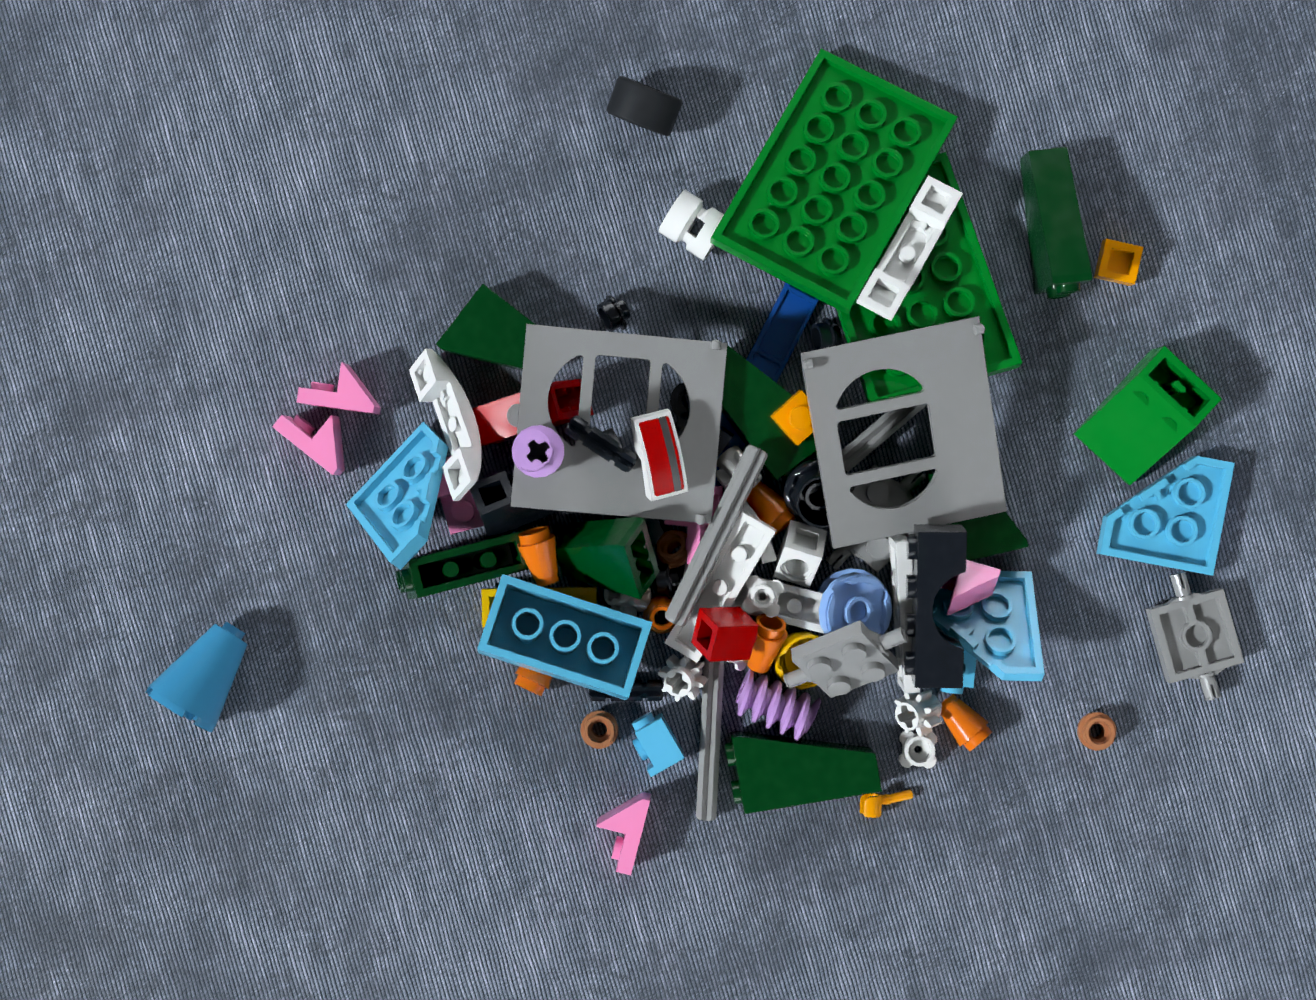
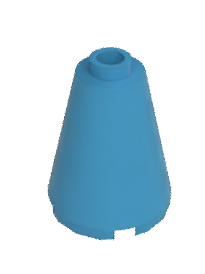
(202, 676)

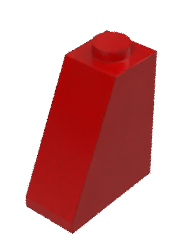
(492, 417)

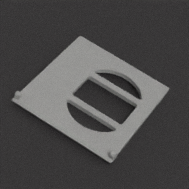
(955, 387)
(584, 478)

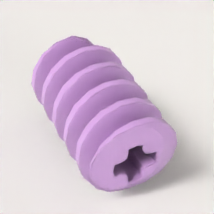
(539, 435)
(775, 705)

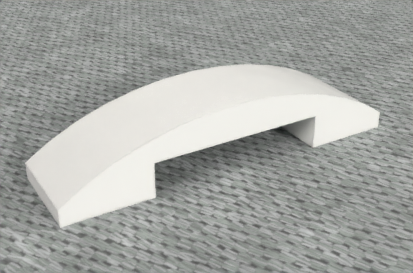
(909, 248)
(438, 384)

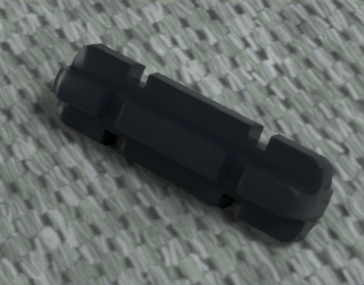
(601, 443)
(649, 690)

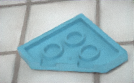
(402, 496)
(1173, 519)
(1000, 628)

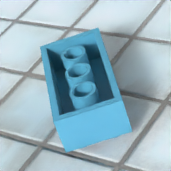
(564, 637)

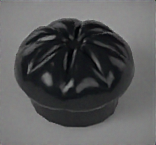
(805, 494)

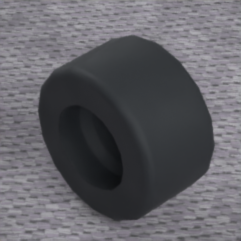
(644, 106)

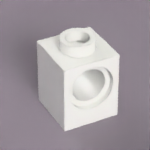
(800, 553)

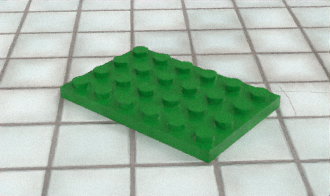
(834, 181)
(948, 289)

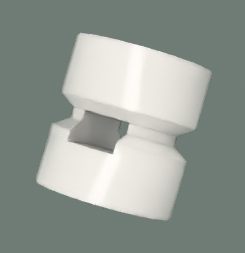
(683, 217)

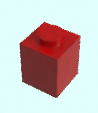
(724, 634)

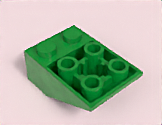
(1147, 414)

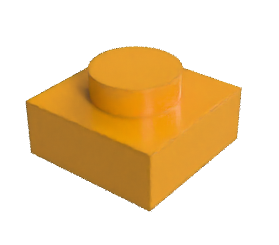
(1118, 262)
(794, 418)

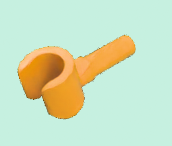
(872, 803)

